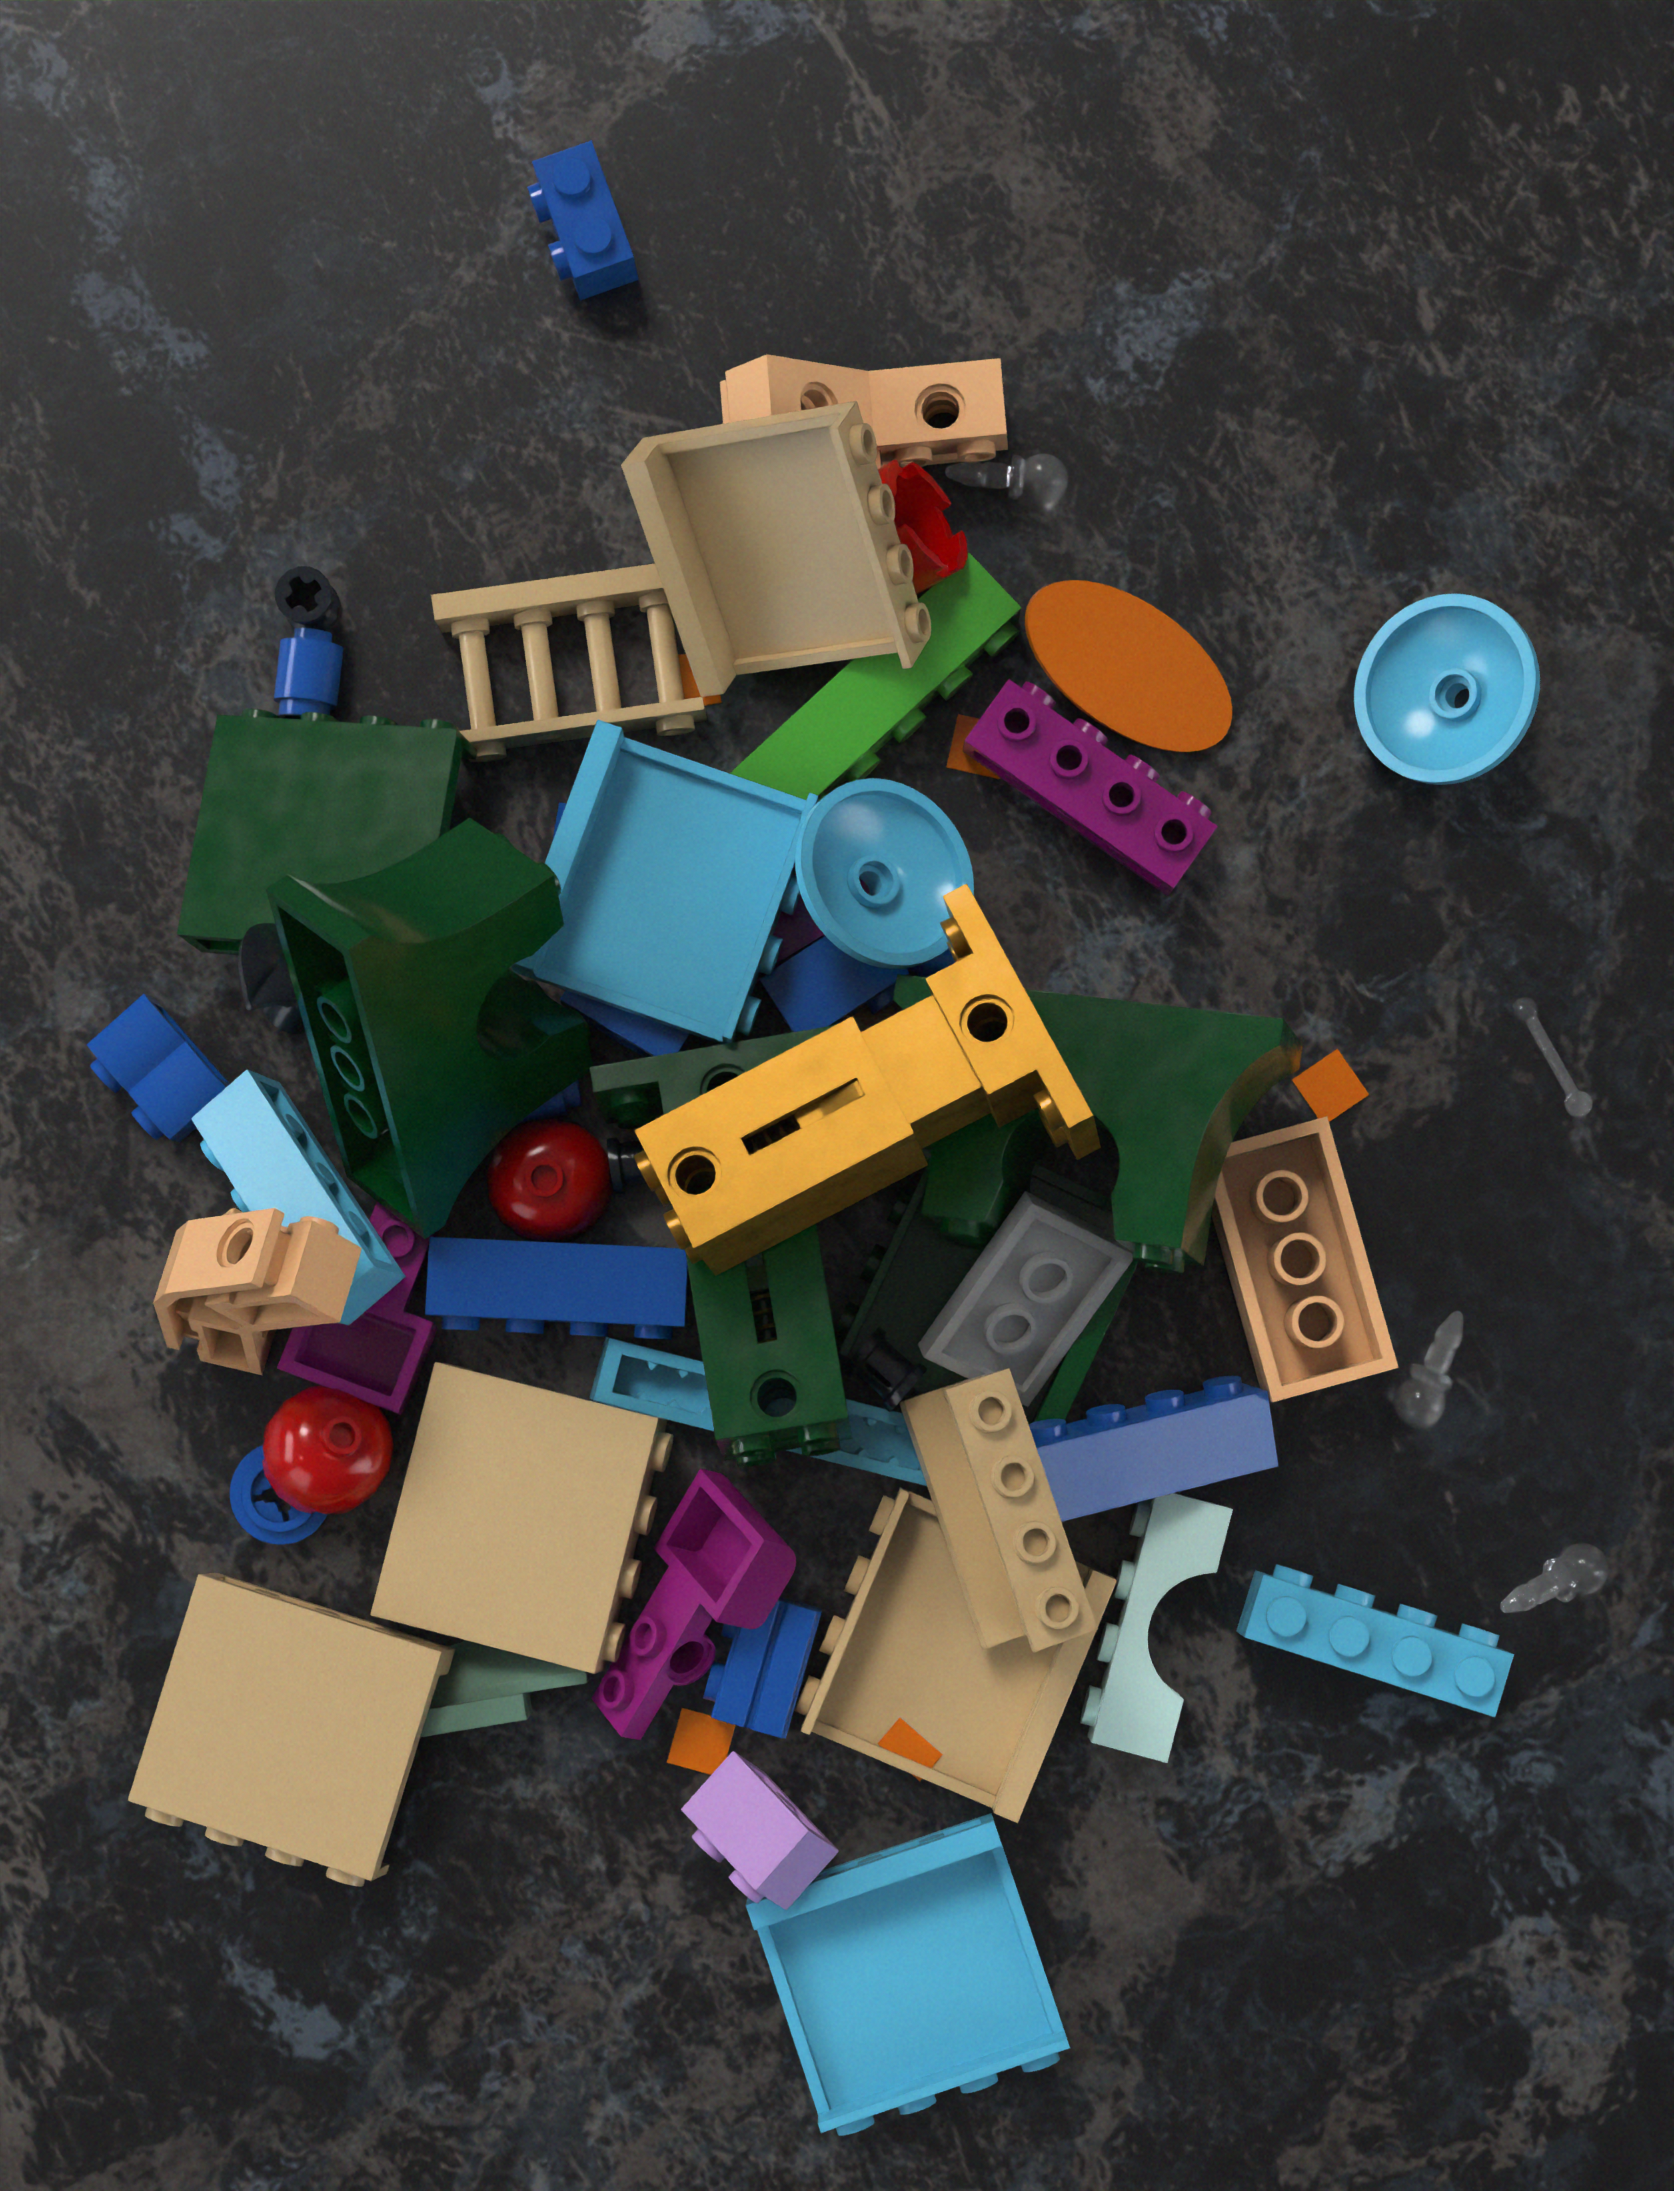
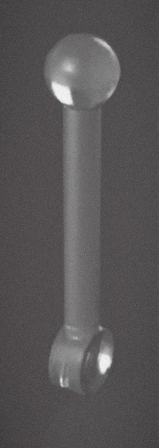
(1577, 1102)

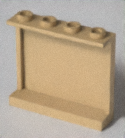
(777, 544)
(998, 1512)
(522, 1518)
(918, 1658)
(288, 1727)

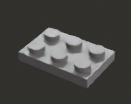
(1027, 1296)

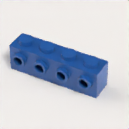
(557, 1283)
(1156, 1447)

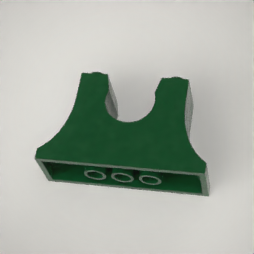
(420, 1020)
(1155, 1078)

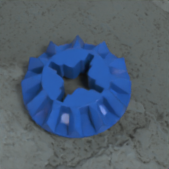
(263, 1518)

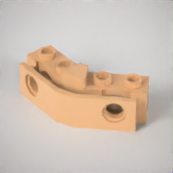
(890, 400)
(248, 1275)

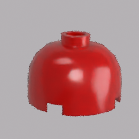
(549, 1181)
(326, 1450)

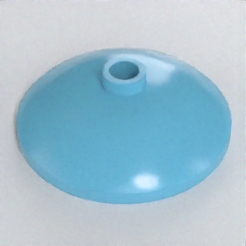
(1419, 667)
(903, 854)

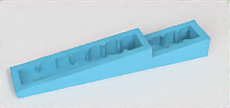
(677, 1391)

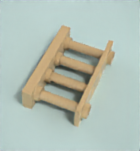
(531, 609)

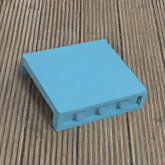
(669, 887)
(910, 1976)

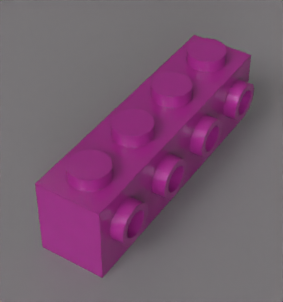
(1089, 786)

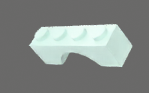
(1133, 1704)

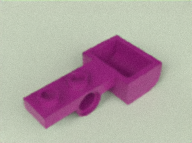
(385, 1346)
(720, 1568)

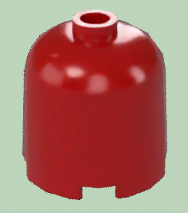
(923, 525)

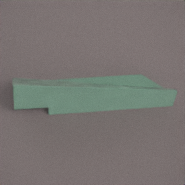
(491, 1688)

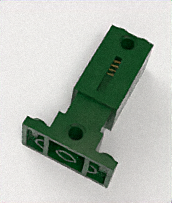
(767, 1319)

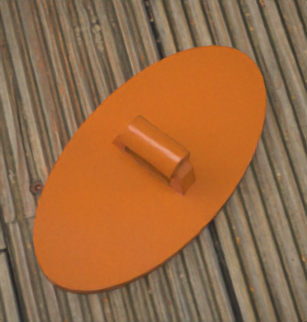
(1128, 666)

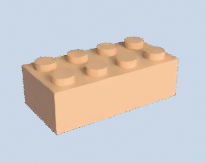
(1299, 1263)

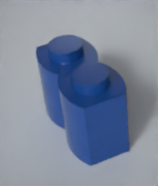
(157, 1067)

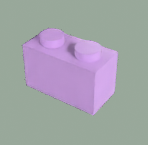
(758, 1832)

